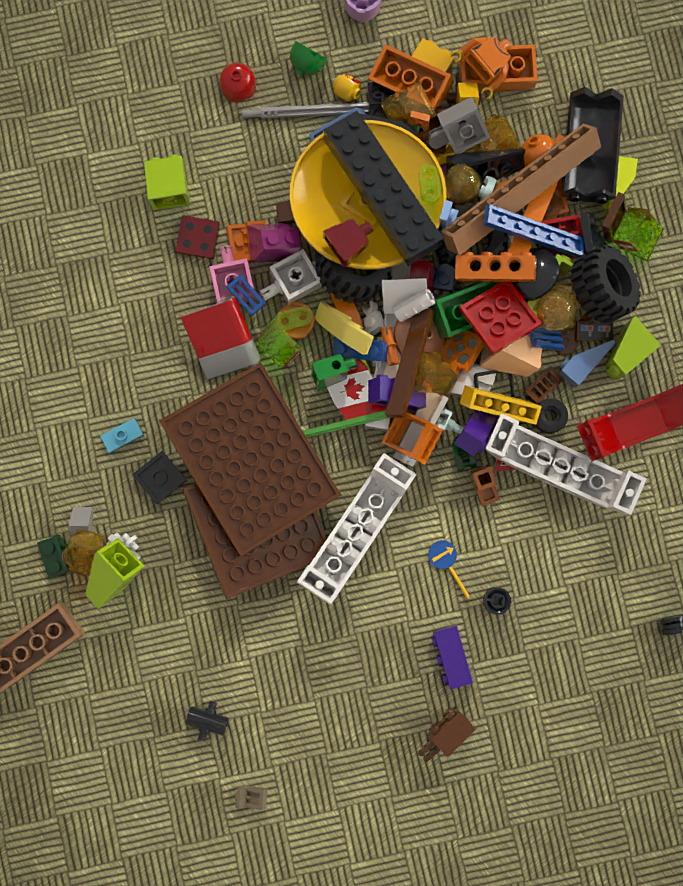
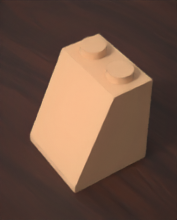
(516, 358)

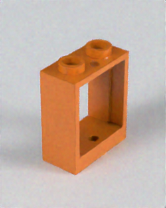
(424, 444)

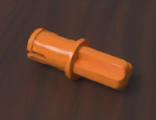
(392, 355)

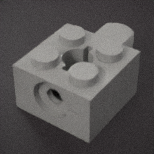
(461, 135)

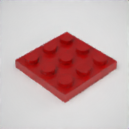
(500, 316)

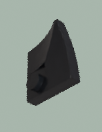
(591, 232)

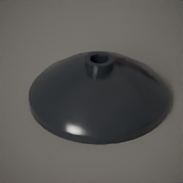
(546, 275)

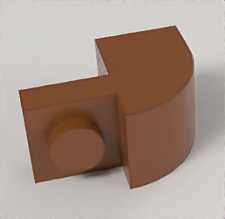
(484, 484)

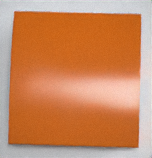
(239, 240)

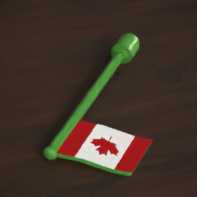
(352, 401)

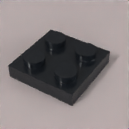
(159, 477)

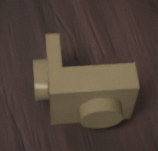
(251, 797)

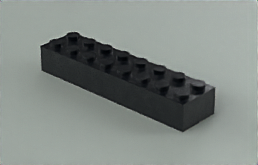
(382, 188)

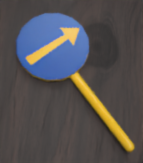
(443, 555)

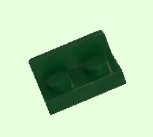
(51, 553)

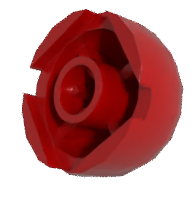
(237, 82)

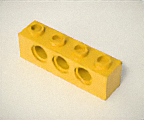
(498, 403)

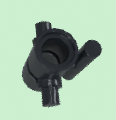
(207, 721)

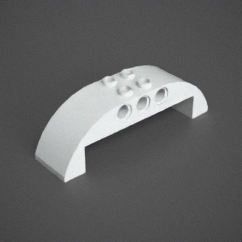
(564, 467)
(357, 529)

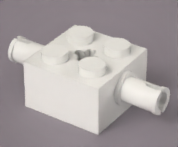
(293, 289)

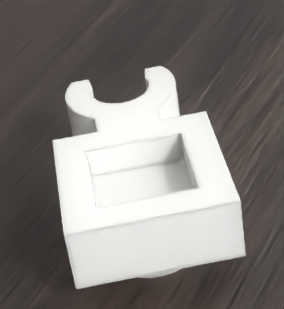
(373, 321)

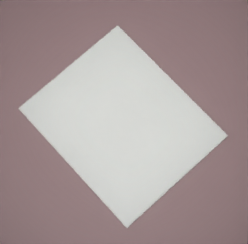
(400, 290)

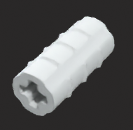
(414, 305)

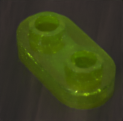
(429, 185)
(293, 318)

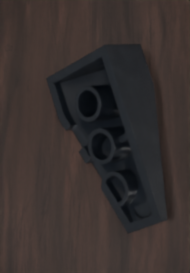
(490, 163)

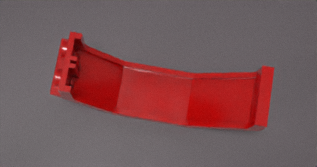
(633, 423)

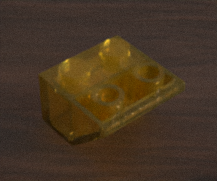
(500, 134)

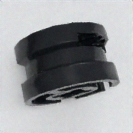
(497, 600)
(672, 627)

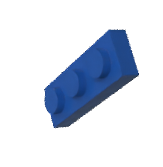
(377, 351)

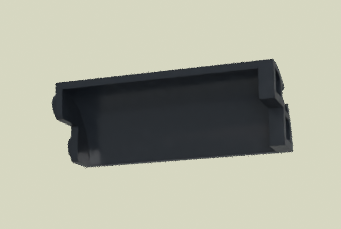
(597, 175)

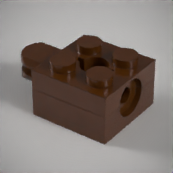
(447, 734)

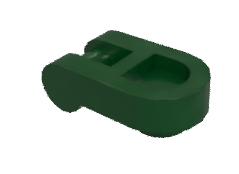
(460, 465)

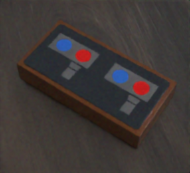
(593, 331)

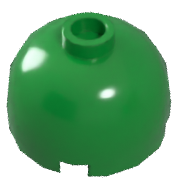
(306, 60)

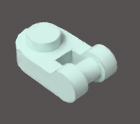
(487, 188)

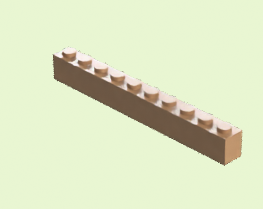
(523, 187)

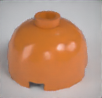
(536, 146)

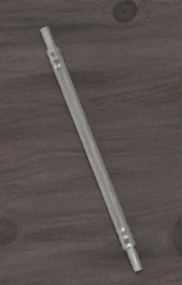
(310, 110)

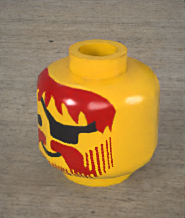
(347, 87)

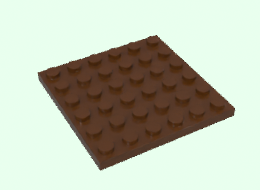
(271, 560)

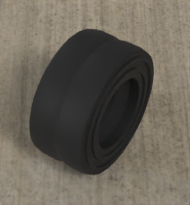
(560, 420)

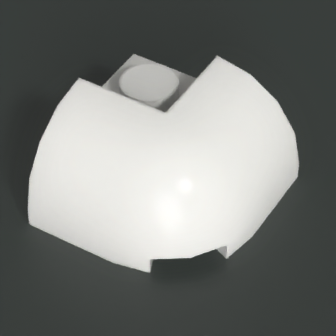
(467, 378)

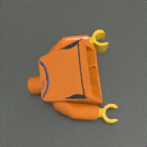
(487, 59)

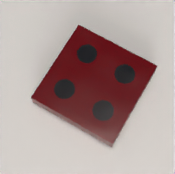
(197, 237)

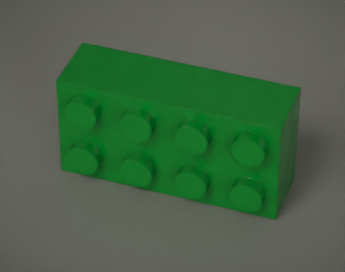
(447, 316)

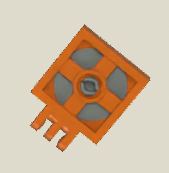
(462, 350)

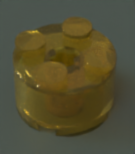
(81, 550)

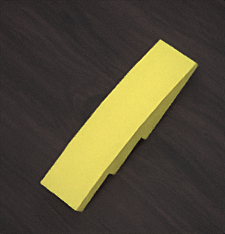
(343, 328)

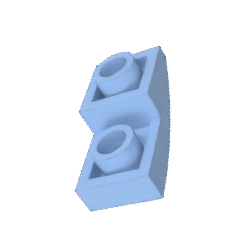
(448, 214)

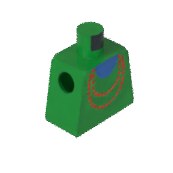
(331, 371)

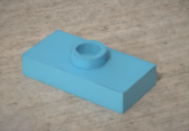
(122, 435)

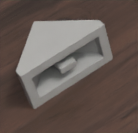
(81, 519)

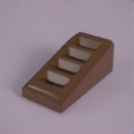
(532, 396)

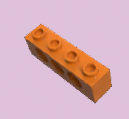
(526, 273)

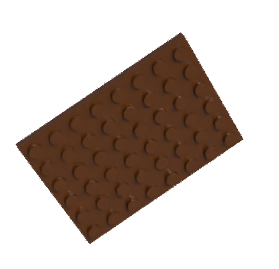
(250, 458)

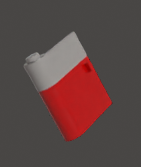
(221, 338)

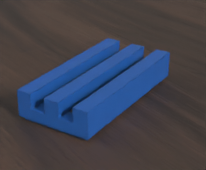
(256, 307)
(546, 335)

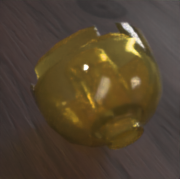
(462, 184)
(556, 310)

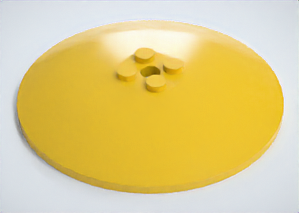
(326, 196)

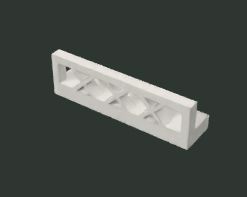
(434, 407)

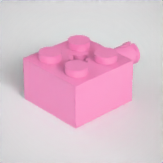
(225, 273)

